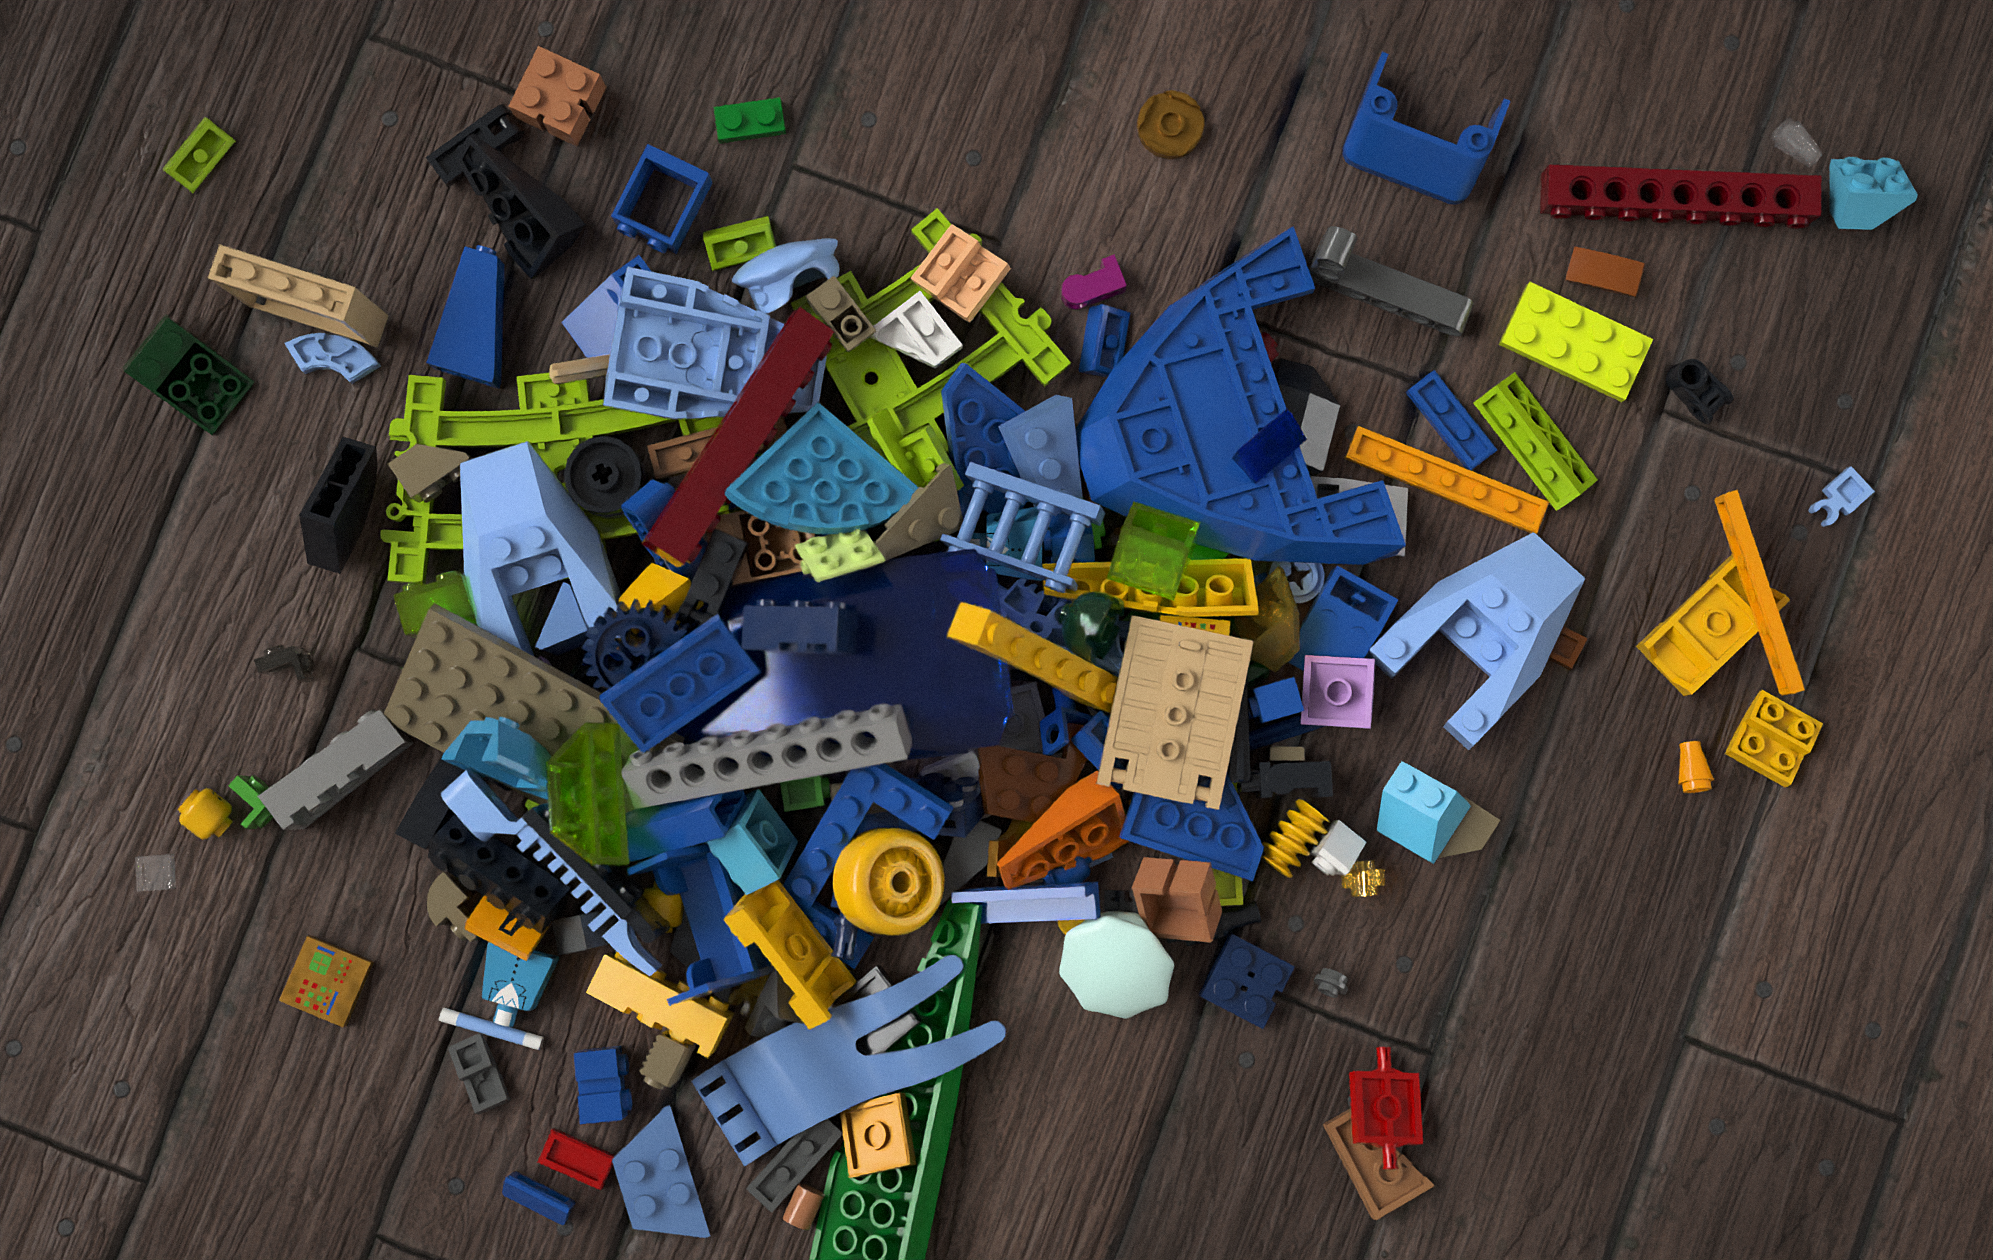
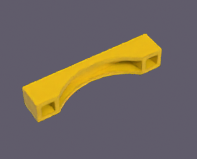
(1027, 651)

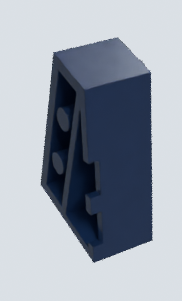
(800, 628)

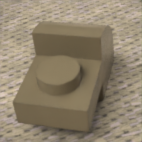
(447, 902)

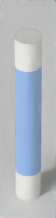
(490, 1028)

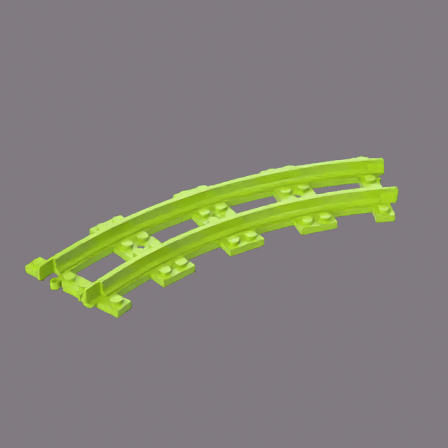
(563, 416)

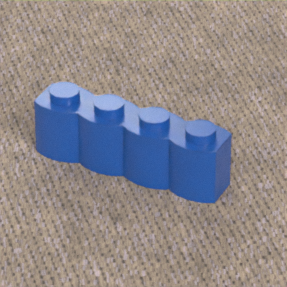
(643, 511)

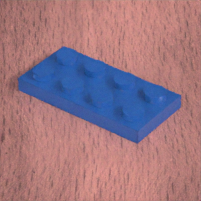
(679, 683)

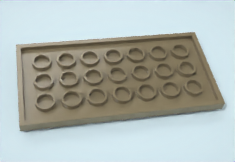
(469, 674)

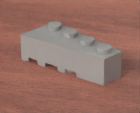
(334, 771)

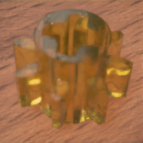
(1363, 879)

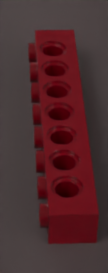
(1799, 191)

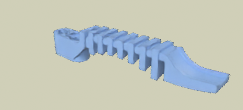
(487, 814)

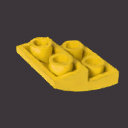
(1773, 738)

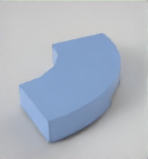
(334, 353)

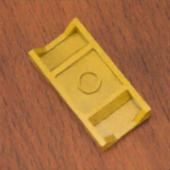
(1704, 630)
(793, 948)

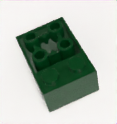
(188, 374)

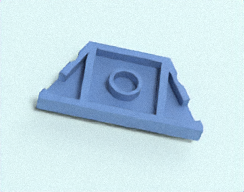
(659, 1180)

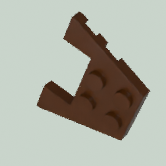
(1026, 783)

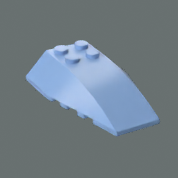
(688, 349)

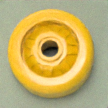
(865, 881)

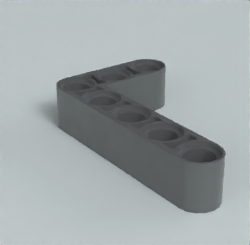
(1384, 287)

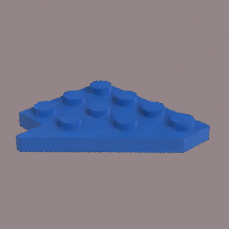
(972, 420)
(1197, 832)

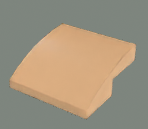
(960, 273)

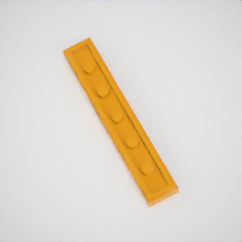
(1446, 480)
(1759, 593)

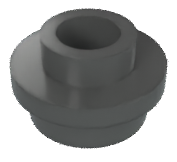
(1331, 983)

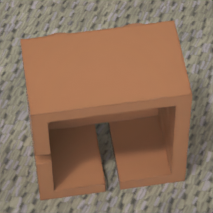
(554, 90)
(1178, 899)

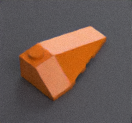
(1079, 823)

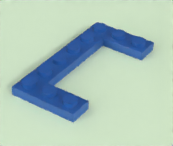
(838, 826)

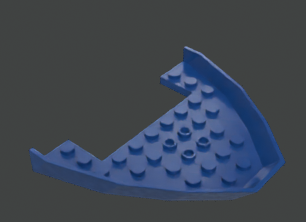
(1199, 393)

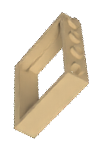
(298, 295)

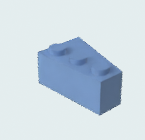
(1046, 445)

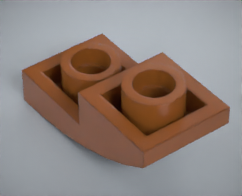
(1605, 271)

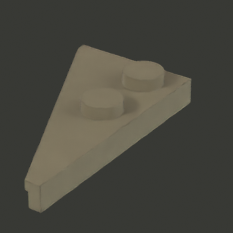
(925, 518)

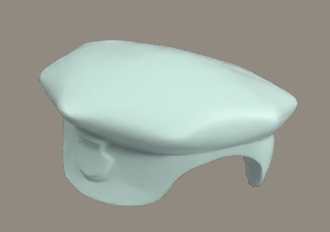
(1116, 965)

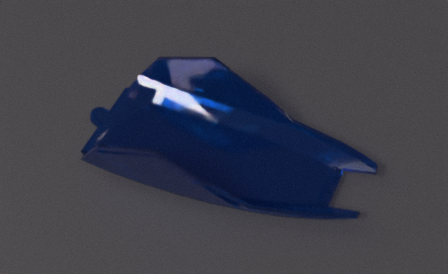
(903, 656)

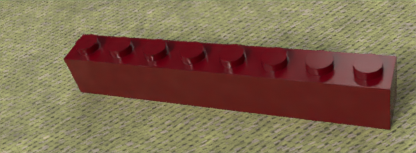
(739, 437)

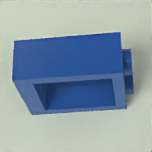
(676, 168)

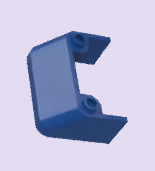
(1412, 156)
(707, 899)

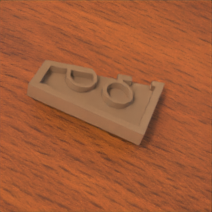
(1378, 1188)

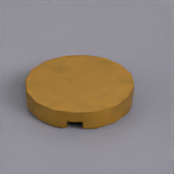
(1170, 124)

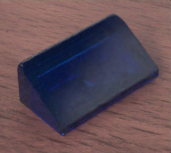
(1270, 446)

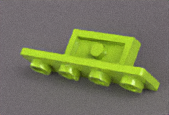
(914, 454)

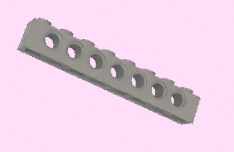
(651, 787)

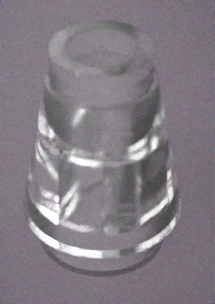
(1796, 142)

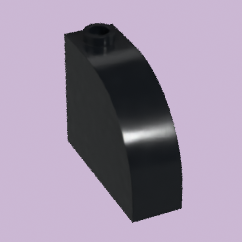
(339, 505)

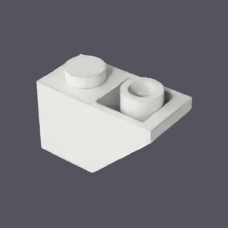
(1337, 849)

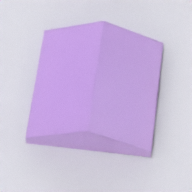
(1338, 691)

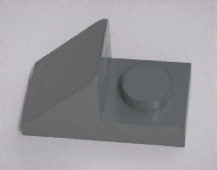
(772, 1008)

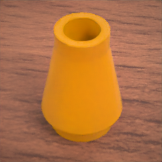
(1693, 768)

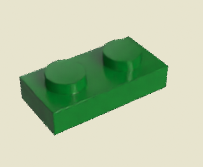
(749, 120)

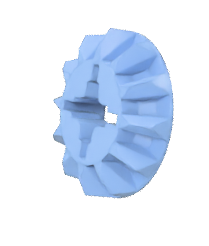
(1310, 583)

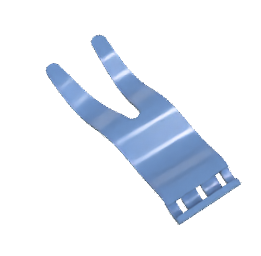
(816, 1073)

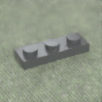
(793, 1163)

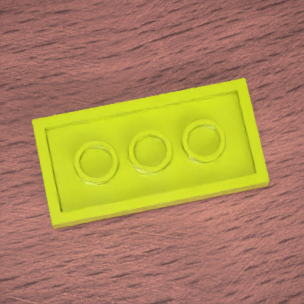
(1576, 342)

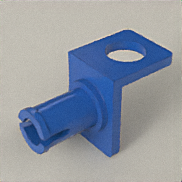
(1065, 713)

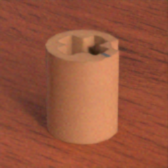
(803, 1206)

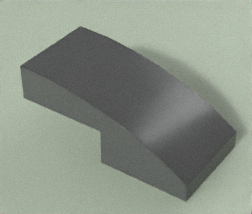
(480, 1073)

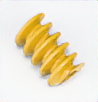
(1294, 837)

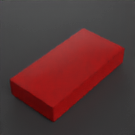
(576, 1159)

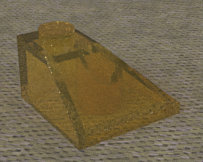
(1276, 625)

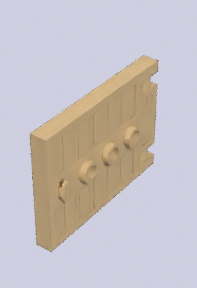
(1175, 711)

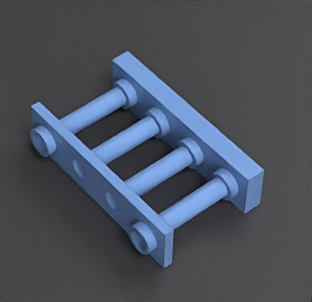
(1049, 503)

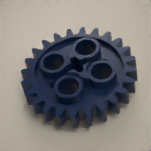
(659, 635)

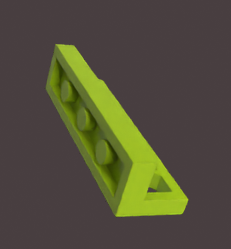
(1533, 443)

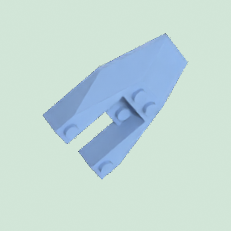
(524, 535)
(1501, 616)

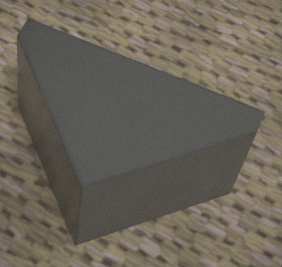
(575, 935)

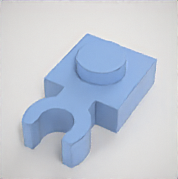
(1843, 494)

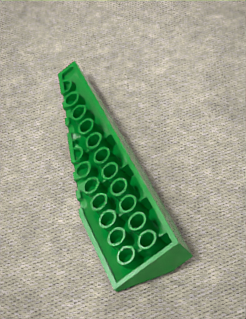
(894, 1210)

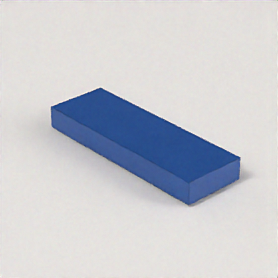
(1451, 420)

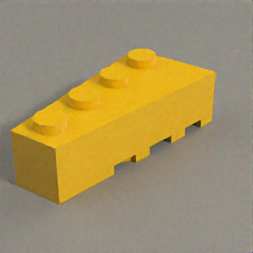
(688, 1022)

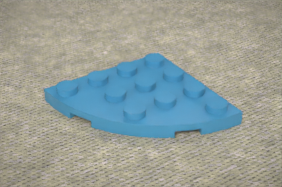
(821, 480)

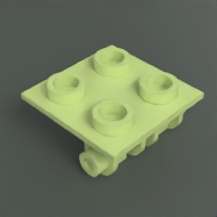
(838, 554)

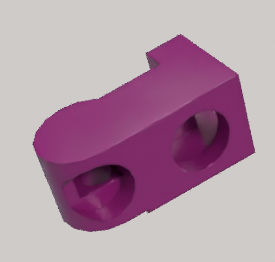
(1086, 290)

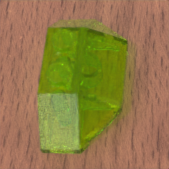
(588, 795)

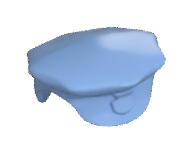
(780, 269)

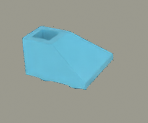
(1867, 191)

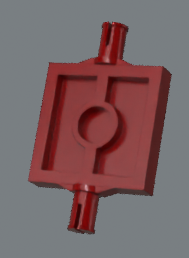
(1386, 1108)

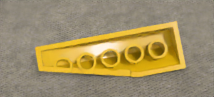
(1206, 590)

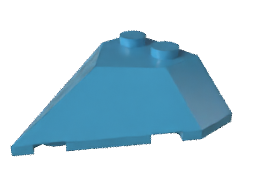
(502, 753)

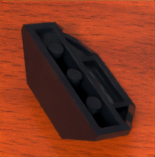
(1312, 408)

